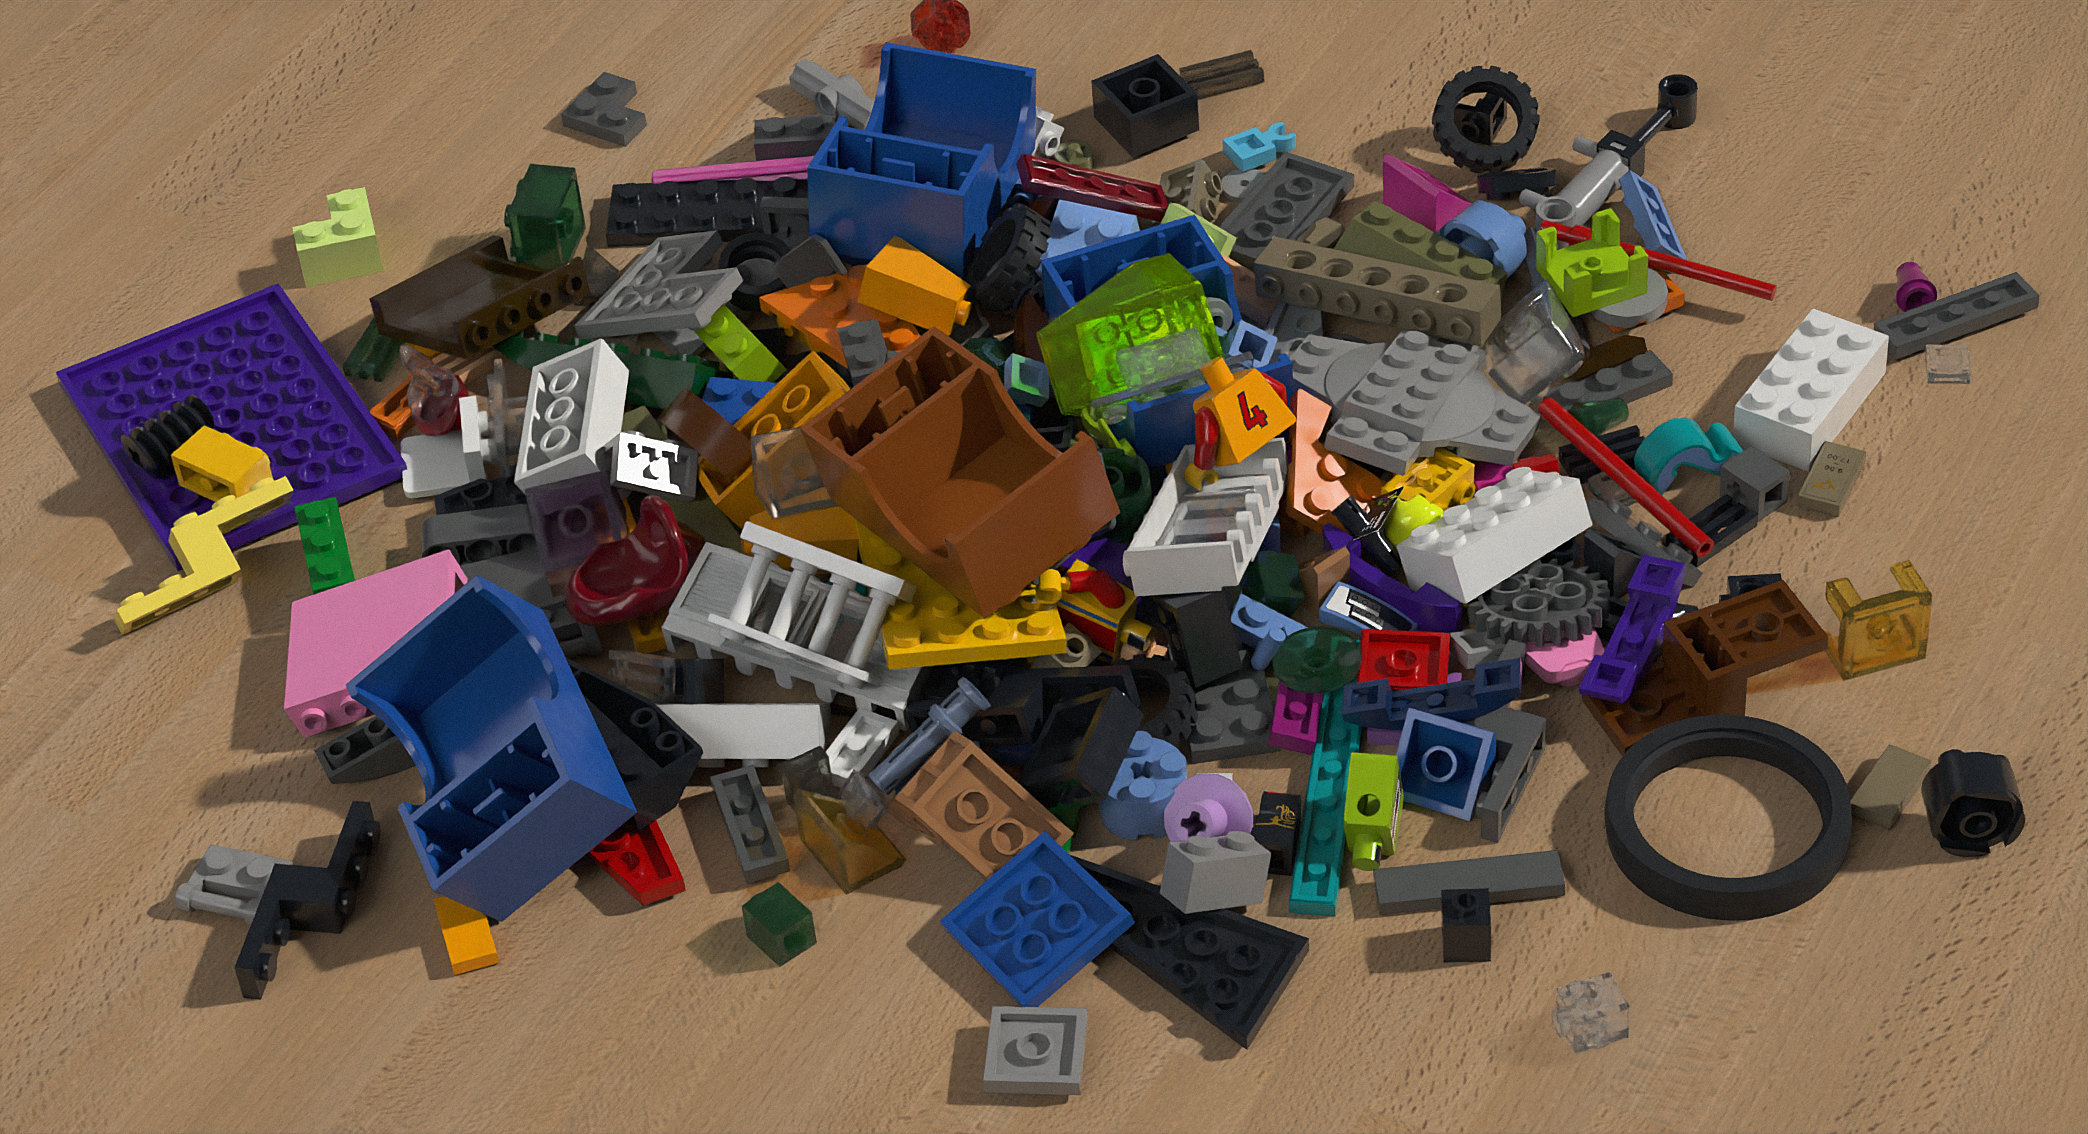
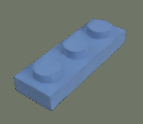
(1650, 215)

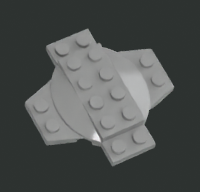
(1409, 399)

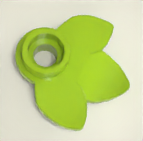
(1104, 435)

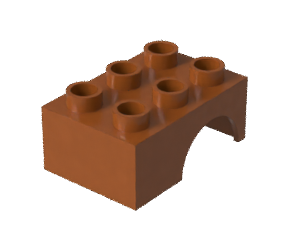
(957, 473)

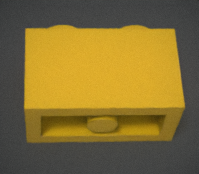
(219, 465)

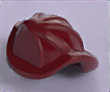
(636, 572)

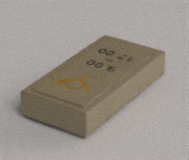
(1831, 478)

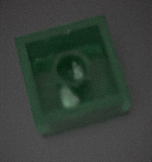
(546, 217)

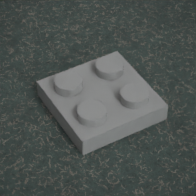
(1035, 1050)

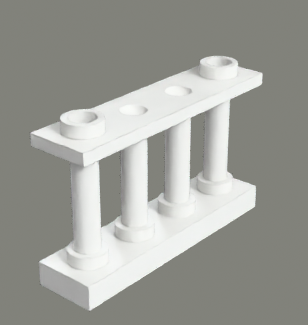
(844, 576)

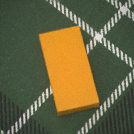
(465, 936)

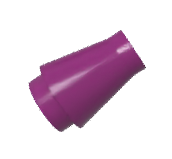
(1913, 287)

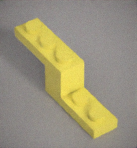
(203, 554)

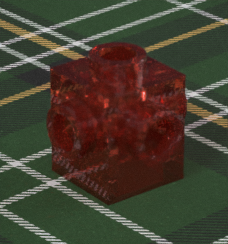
(941, 25)

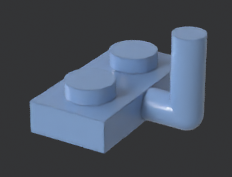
(1261, 629)

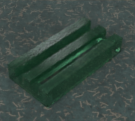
(380, 359)

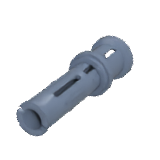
(943, 721)

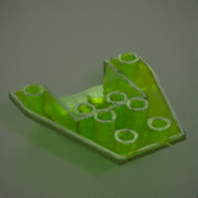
(1129, 309)

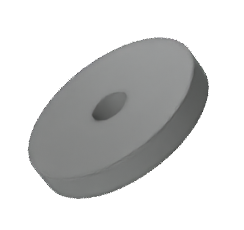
(1234, 181)

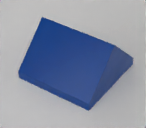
(1445, 763)

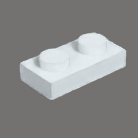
(860, 744)

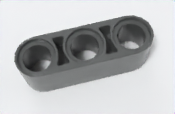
(479, 533)

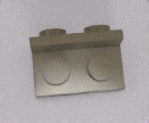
(1193, 188)

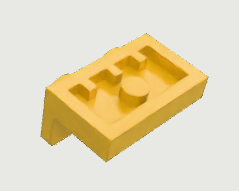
(1439, 479)

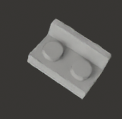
(653, 466)

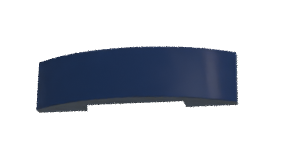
(1379, 707)

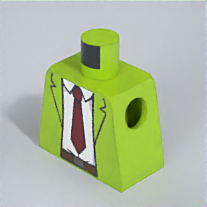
(1372, 808)

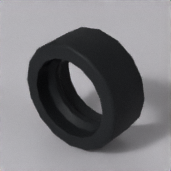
(750, 247)

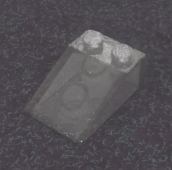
(1533, 346)

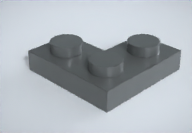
(602, 111)

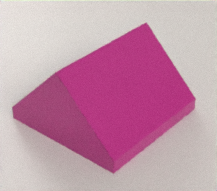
(1419, 194)

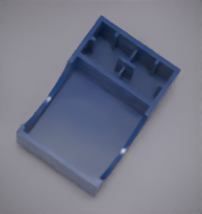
(929, 160)
(1166, 424)
(501, 747)

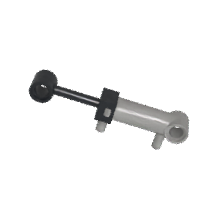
(1614, 158)

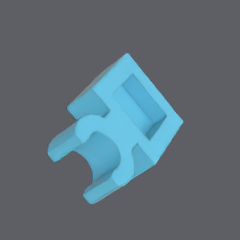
(1256, 148)

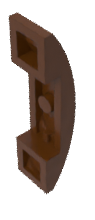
(707, 432)

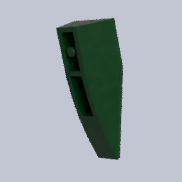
(653, 375)

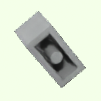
(1215, 872)

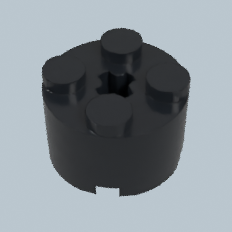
(1972, 802)

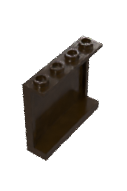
(475, 299)

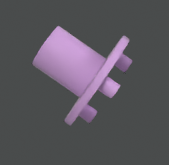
(1208, 808)

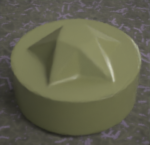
(1075, 152)

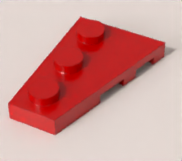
(640, 862)

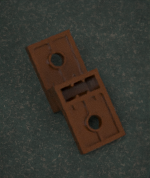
(1709, 662)

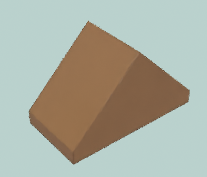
(1320, 576)

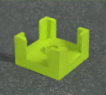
(1592, 271)

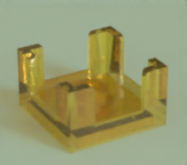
(1880, 629)

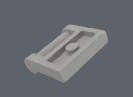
(228, 874)

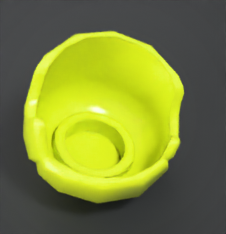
(1407, 516)

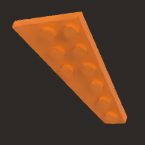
(832, 303)

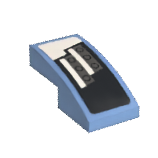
(1357, 610)

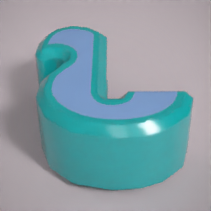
(1683, 443)

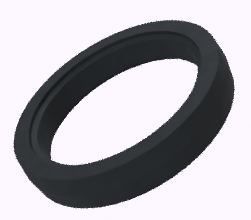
(1719, 896)

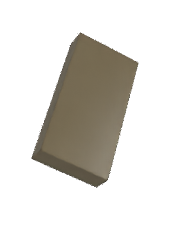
(1889, 786)

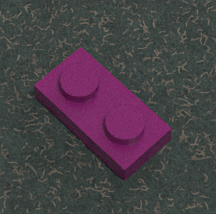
(1295, 720)

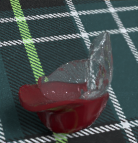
(432, 394)

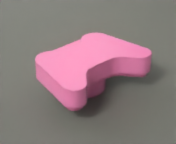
(1566, 662)

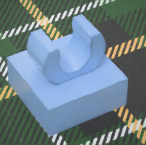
(1026, 380)

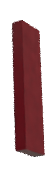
(1091, 187)

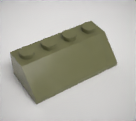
(1395, 238)

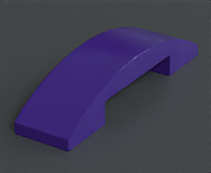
(1427, 607)
(1638, 633)

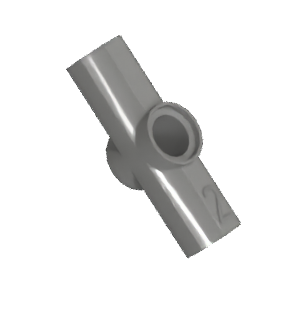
(832, 94)

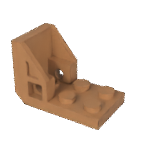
(973, 807)

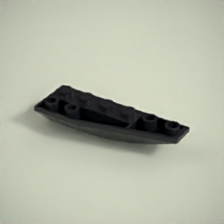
(644, 742)

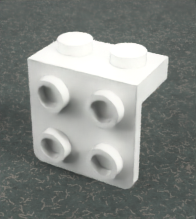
(447, 460)

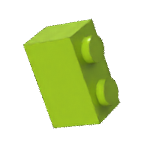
(739, 348)

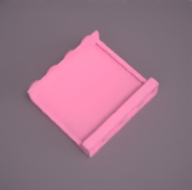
(349, 628)

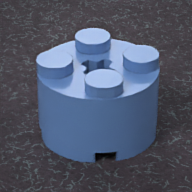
(1489, 234)
(1143, 788)

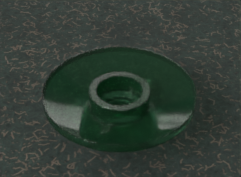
(1317, 660)

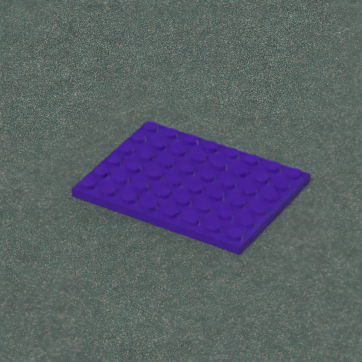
(264, 387)

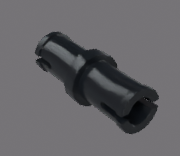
(1374, 544)

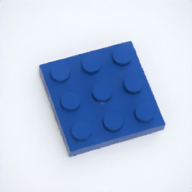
(1037, 922)

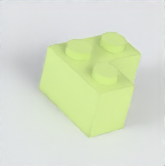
(341, 245)

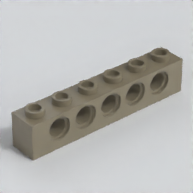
(1378, 291)

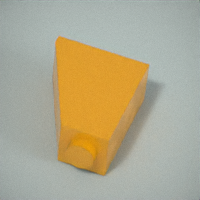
(915, 288)
(825, 529)

